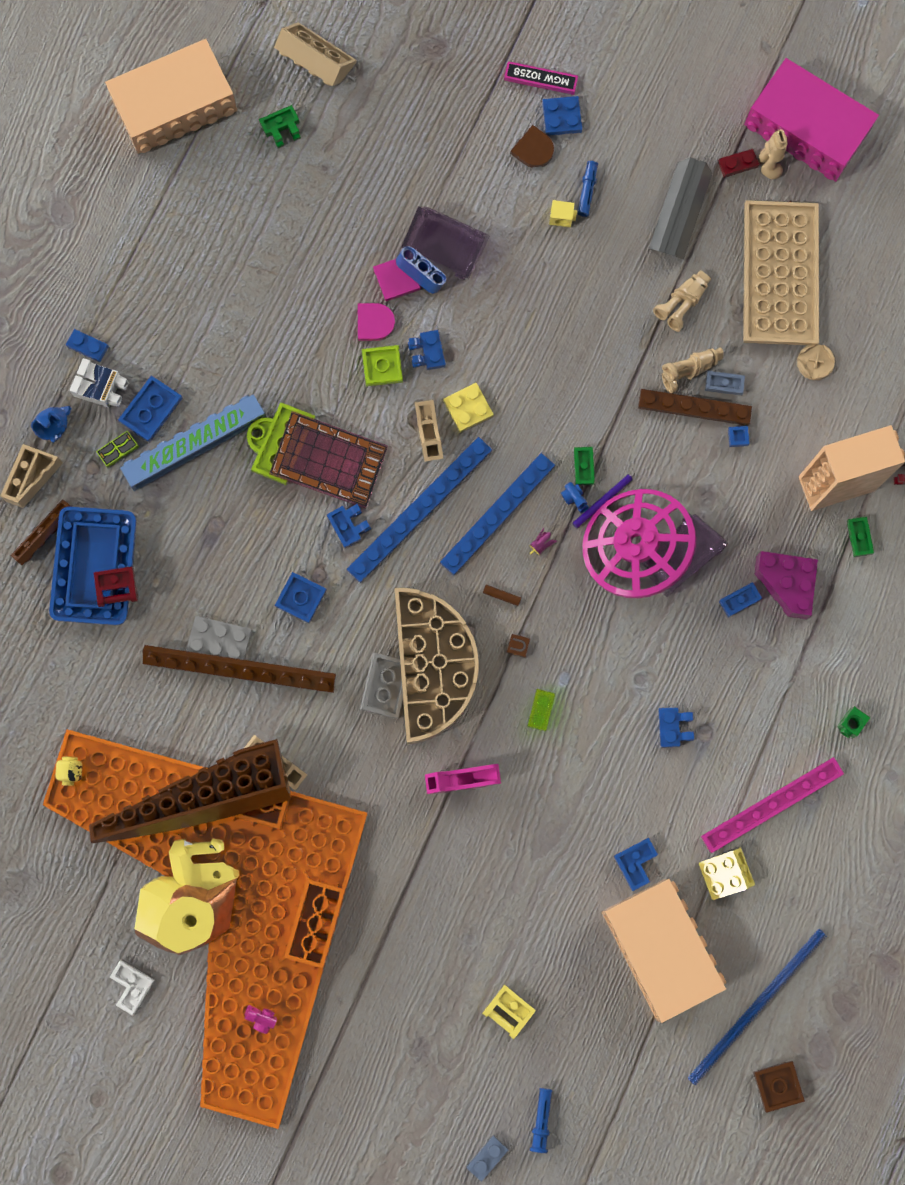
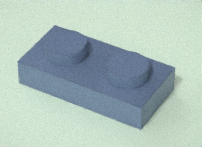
(725, 383)
(487, 1158)

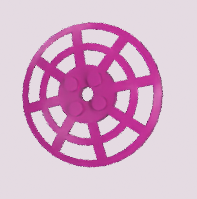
(642, 551)

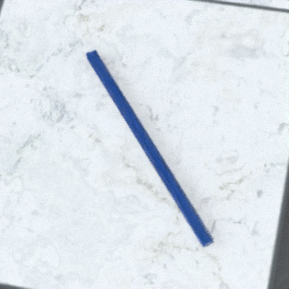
(756, 1007)

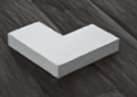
(136, 985)

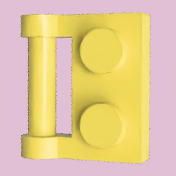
(514, 1006)

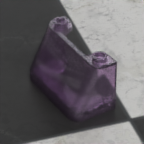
(446, 241)
(708, 546)

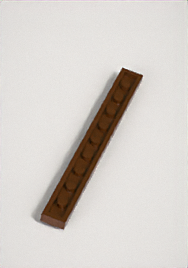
(239, 668)

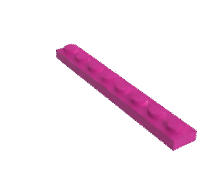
(772, 805)

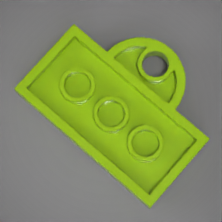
(269, 442)

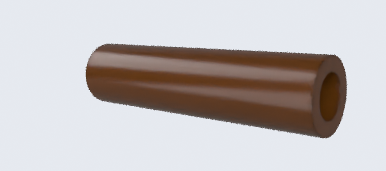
(502, 595)

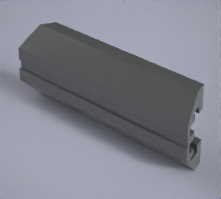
(681, 207)

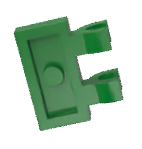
(279, 121)

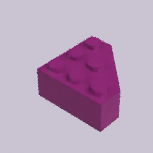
(788, 581)

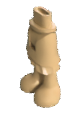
(773, 153)
(687, 294)
(690, 368)

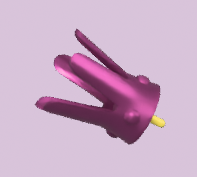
(538, 545)

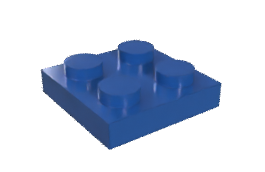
(562, 115)
(300, 597)

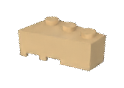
(28, 475)

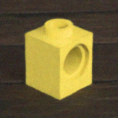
(562, 213)

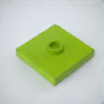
(382, 365)

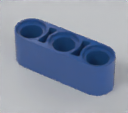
(412, 267)

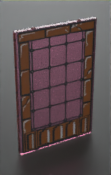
(328, 459)

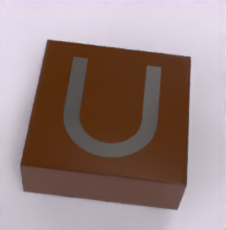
(518, 645)

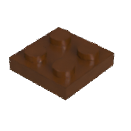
(778, 1086)

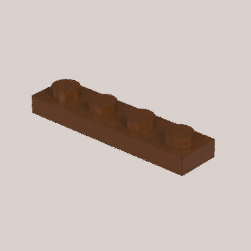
(39, 535)

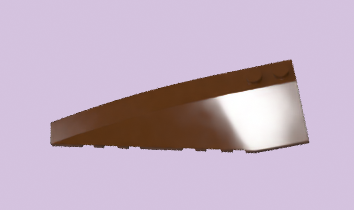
(231, 787)

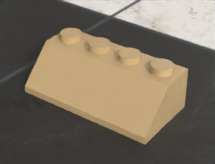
(314, 53)

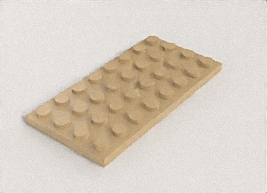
(781, 273)

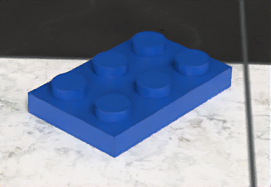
(150, 408)

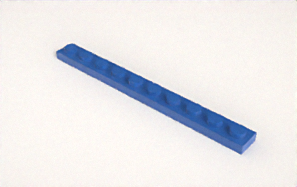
(419, 509)

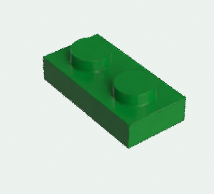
(584, 466)
(860, 536)

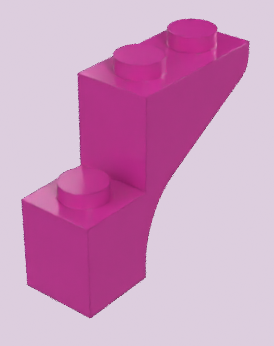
(462, 779)

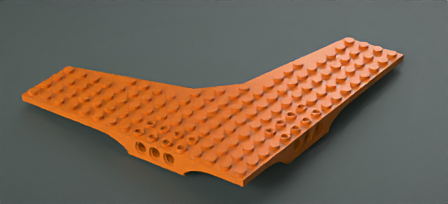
(282, 922)

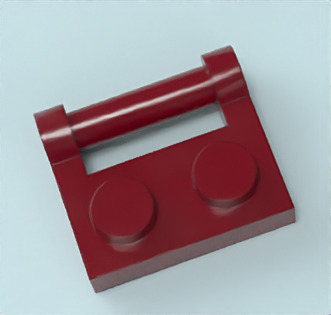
(113, 580)

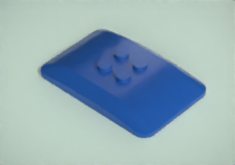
(85, 544)

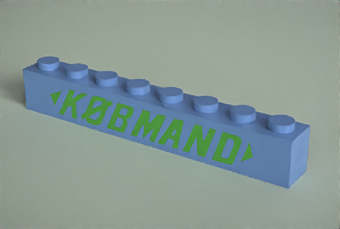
(192, 443)

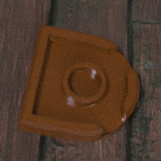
(534, 148)

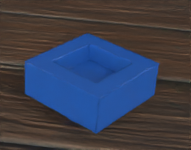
(738, 436)

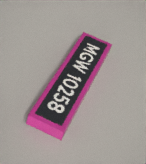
(541, 78)

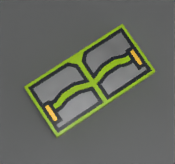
(117, 449)

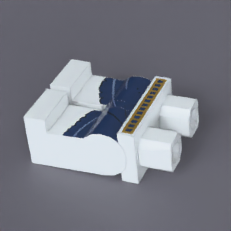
(98, 384)

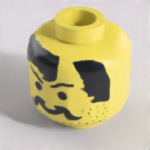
(69, 770)

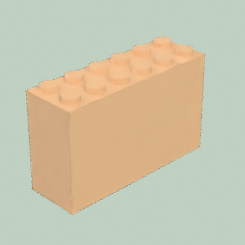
(172, 96)
(851, 467)
(664, 950)

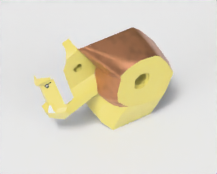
(190, 906)

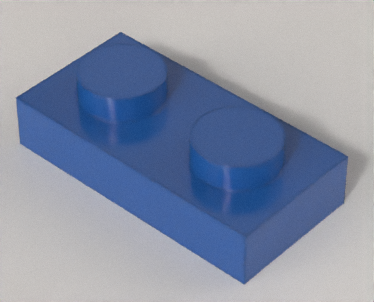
(87, 345)
(740, 599)

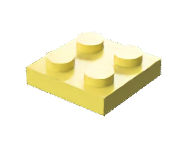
(468, 407)

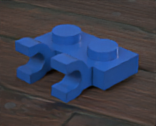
(432, 350)
(345, 528)
(669, 727)

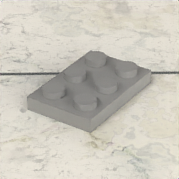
(218, 638)
(383, 687)

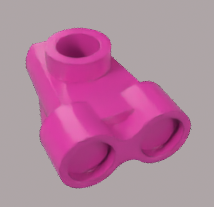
(263, 1019)

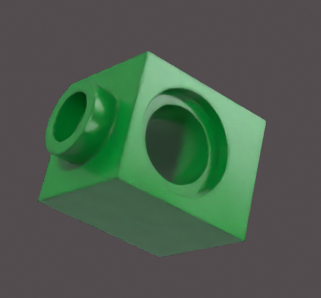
(859, 717)

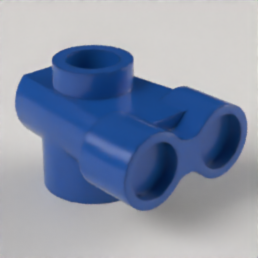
(573, 494)

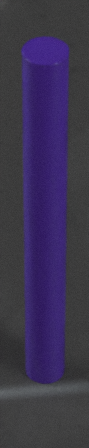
(610, 494)

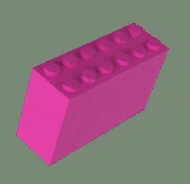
(818, 120)

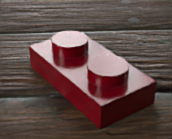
(738, 163)

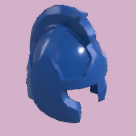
(51, 423)

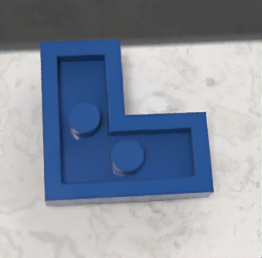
(631, 860)

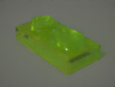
(541, 710)

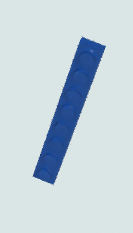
(497, 514)

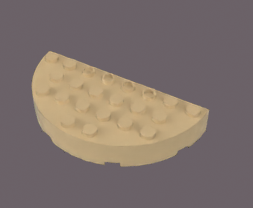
(439, 663)

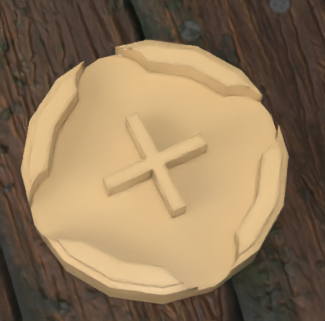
(815, 362)

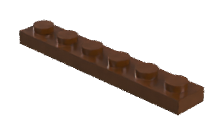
(695, 407)

